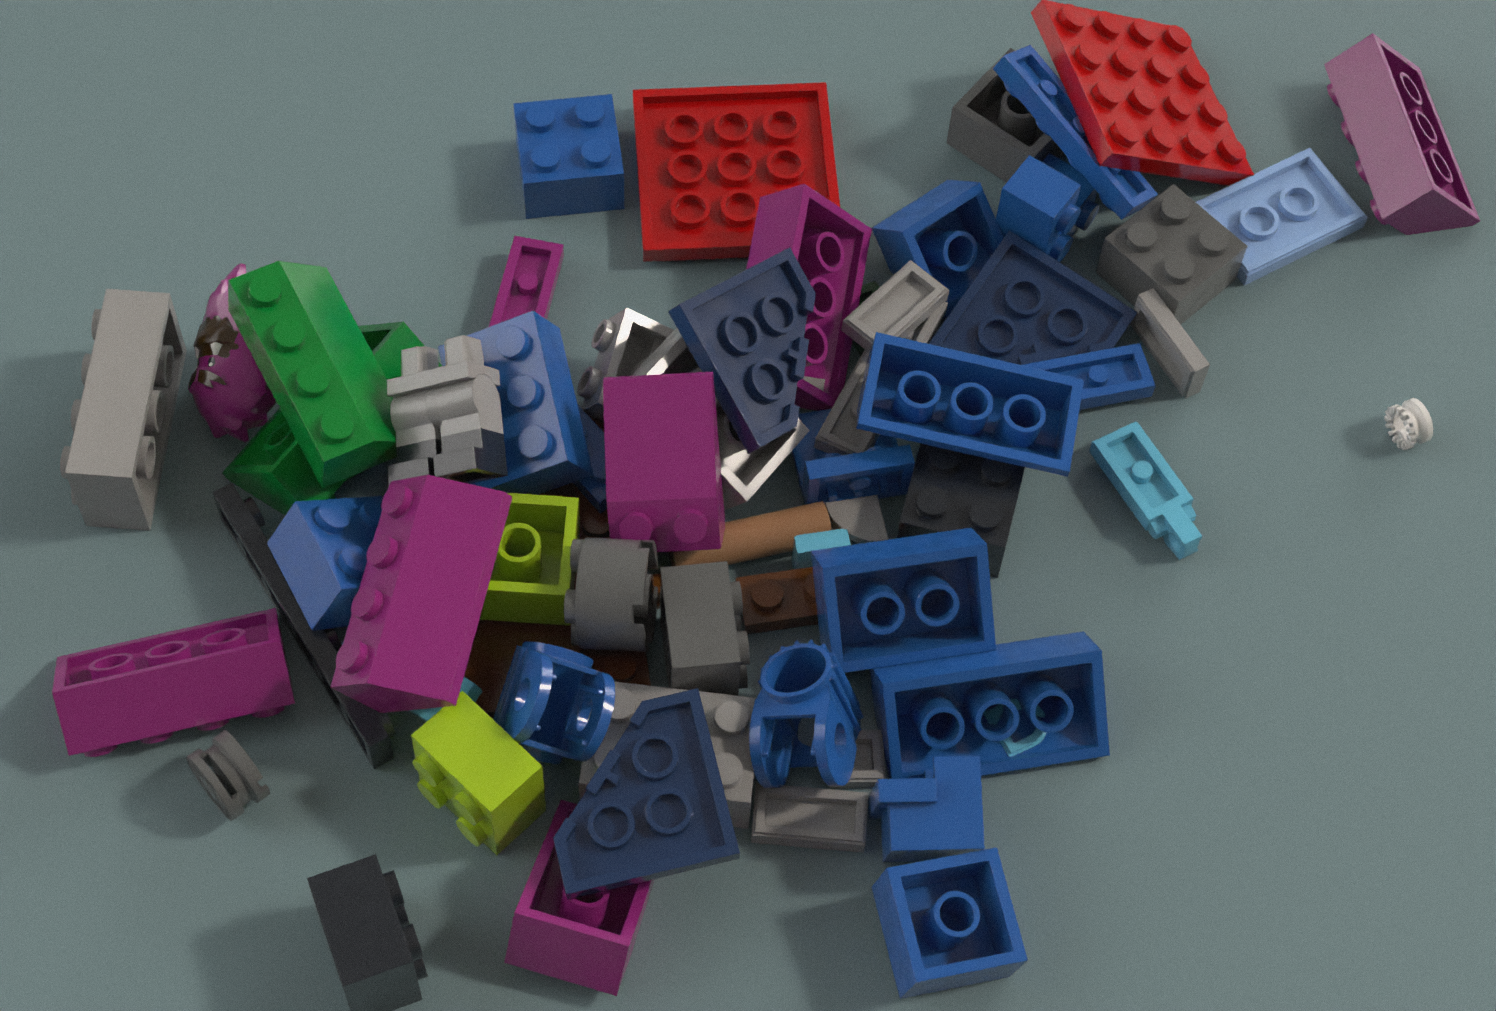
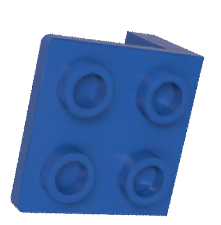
(837, 477)

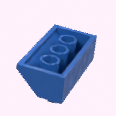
(970, 404)
(940, 705)

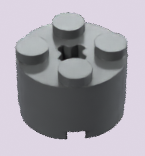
(613, 594)

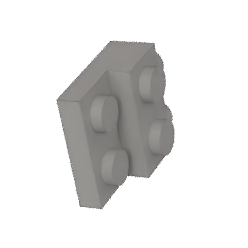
(623, 347)

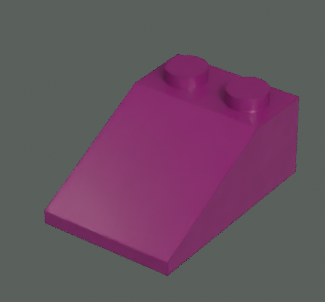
(663, 461)
(576, 938)

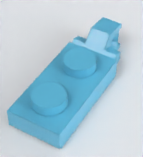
(1149, 487)

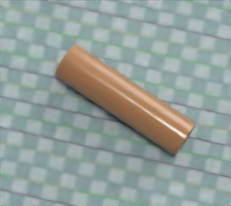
(760, 536)

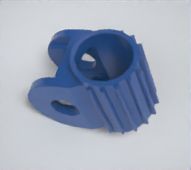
(797, 685)
(550, 702)

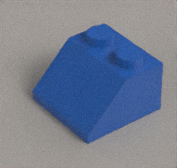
(945, 234)

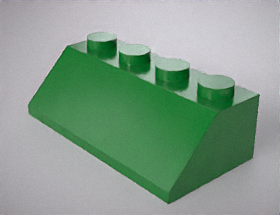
(316, 366)
(273, 462)

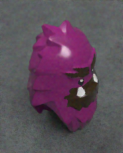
(227, 379)

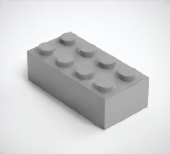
(125, 409)

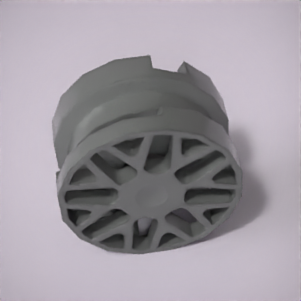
(233, 771)

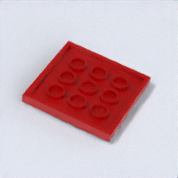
(1141, 94)
(713, 156)

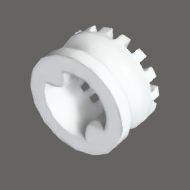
(1409, 423)

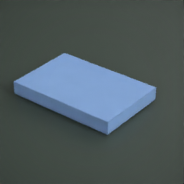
(1284, 213)

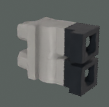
(447, 415)

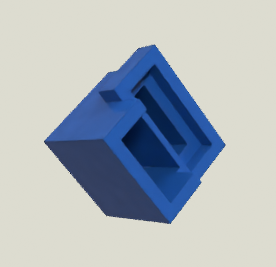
(932, 813)

